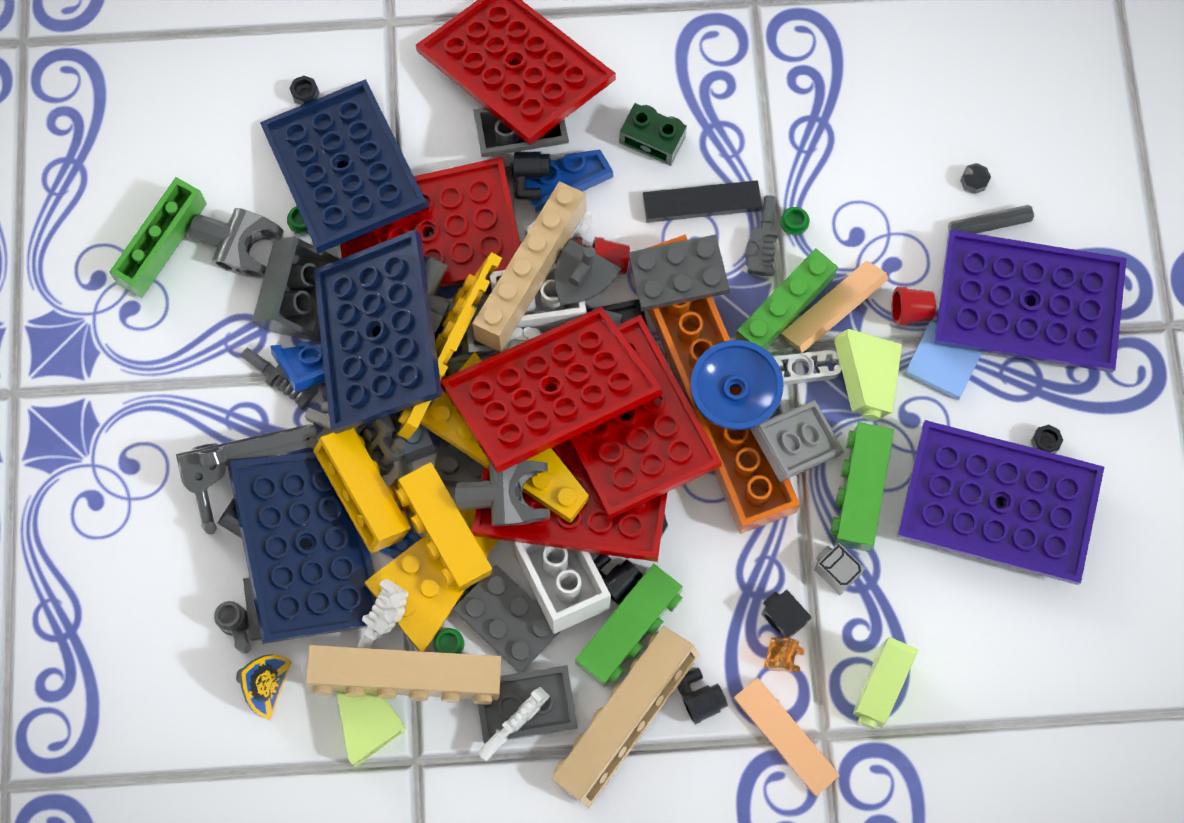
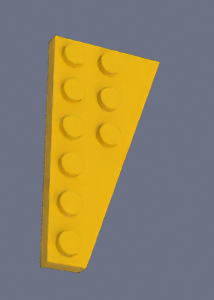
(454, 328)
(552, 489)

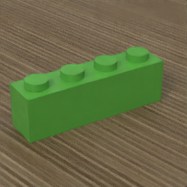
(158, 237)
(788, 300)
(863, 486)
(628, 626)

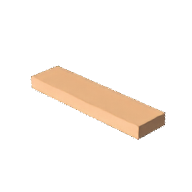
(834, 306)
(786, 737)

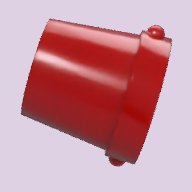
(613, 252)
(912, 305)

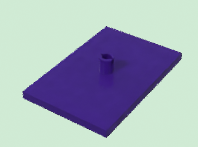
(1068, 292)
(1042, 496)

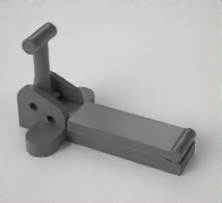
(208, 462)

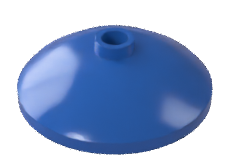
(740, 366)

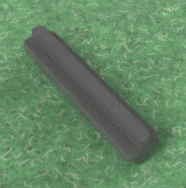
(994, 220)

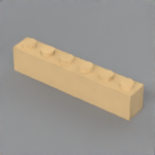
(529, 267)
(403, 673)
(625, 716)

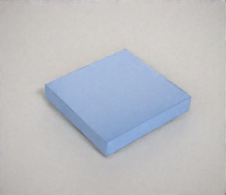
(942, 365)

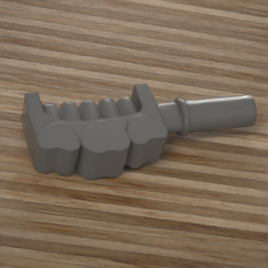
(761, 242)
(277, 379)

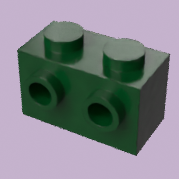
(653, 133)

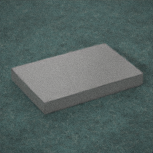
(797, 440)

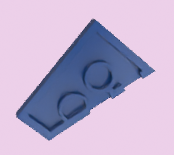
(577, 170)
(300, 364)

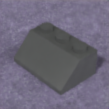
(499, 139)
(288, 289)

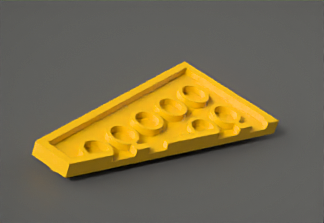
(429, 595)

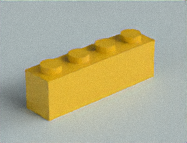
(362, 489)
(444, 527)

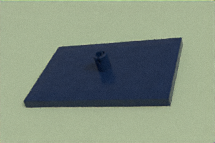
(343, 166)
(377, 332)
(298, 591)

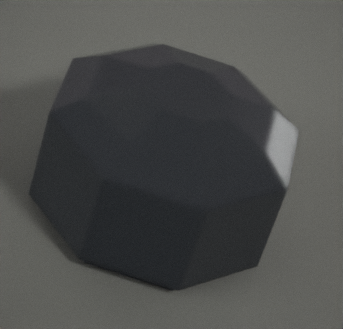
(304, 90)
(975, 178)
(1047, 439)

